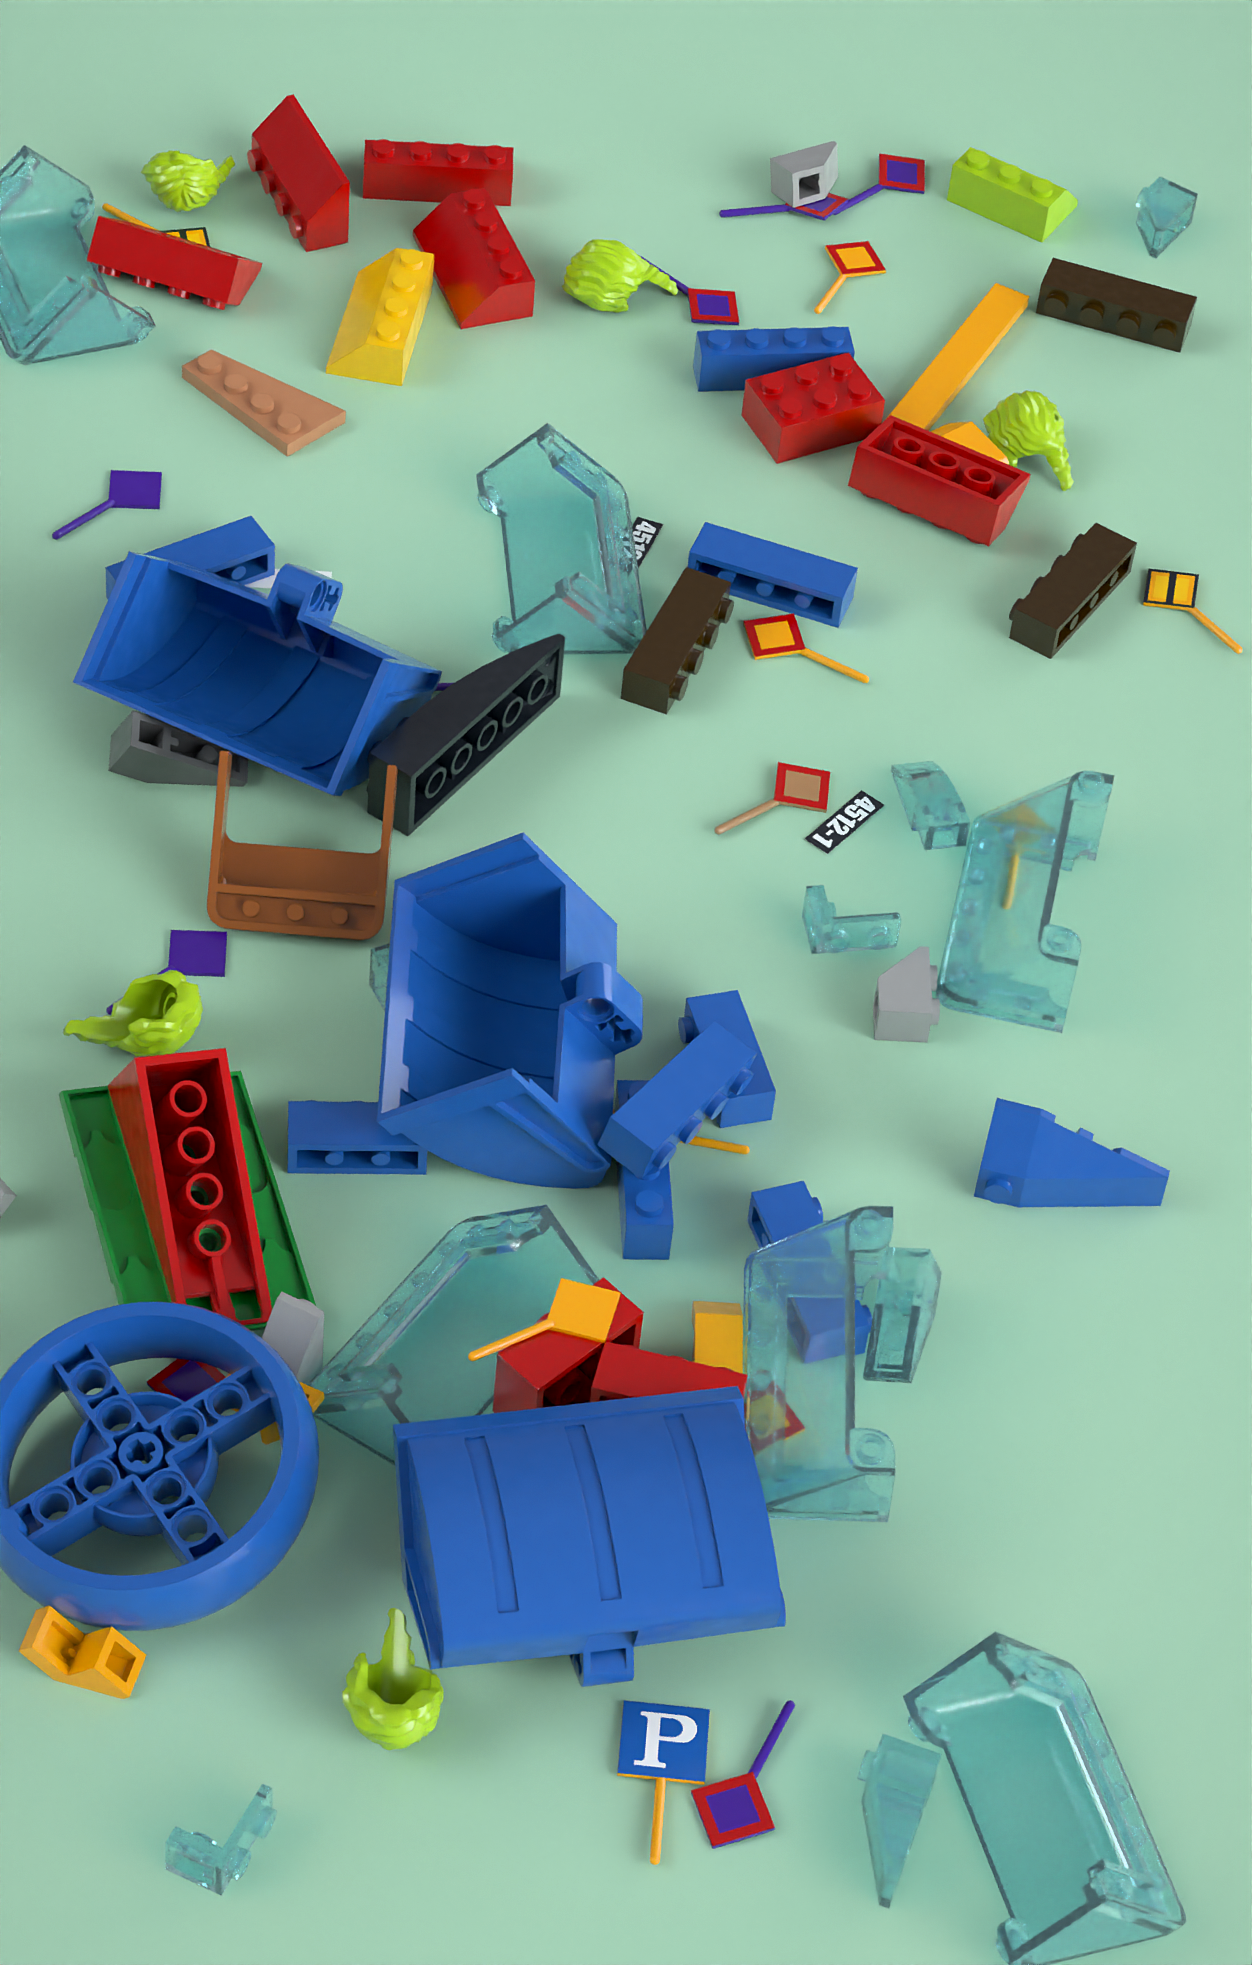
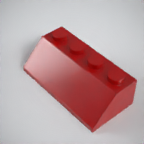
(435, 170)
(301, 176)
(476, 260)
(171, 261)
(937, 480)

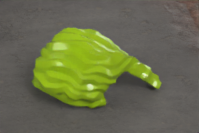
(184, 180)
(608, 273)
(1030, 426)
(149, 1020)
(393, 1698)

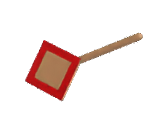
(794, 787)

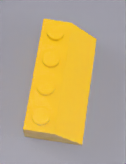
(383, 318)

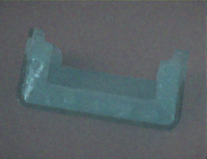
(48, 291)
(564, 548)
(999, 945)
(467, 1292)
(804, 1371)
(1047, 1803)

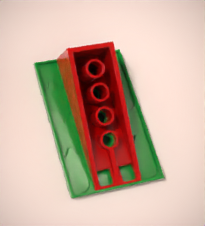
(184, 1188)

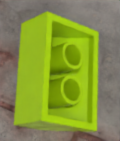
(1008, 195)

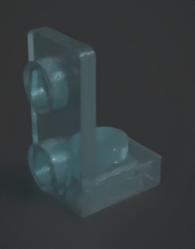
(845, 933)
(213, 1867)

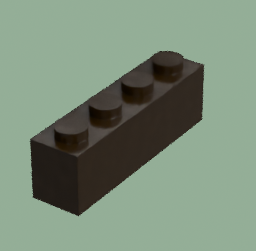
(1116, 304)
(1071, 590)
(677, 641)

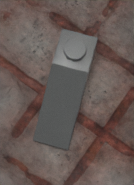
(167, 755)

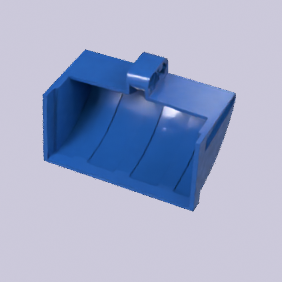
(253, 668)
(504, 1017)
(584, 1531)

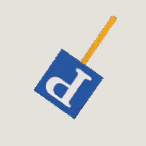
(663, 1746)

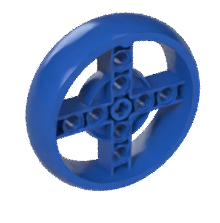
(214, 1568)

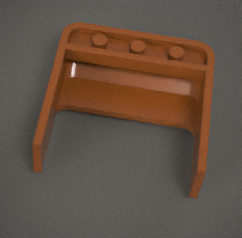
(294, 886)

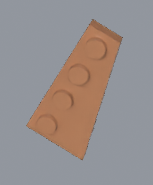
(262, 403)

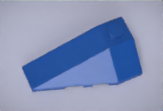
(1047, 1165)

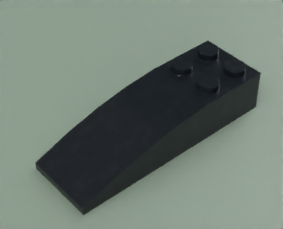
(463, 731)

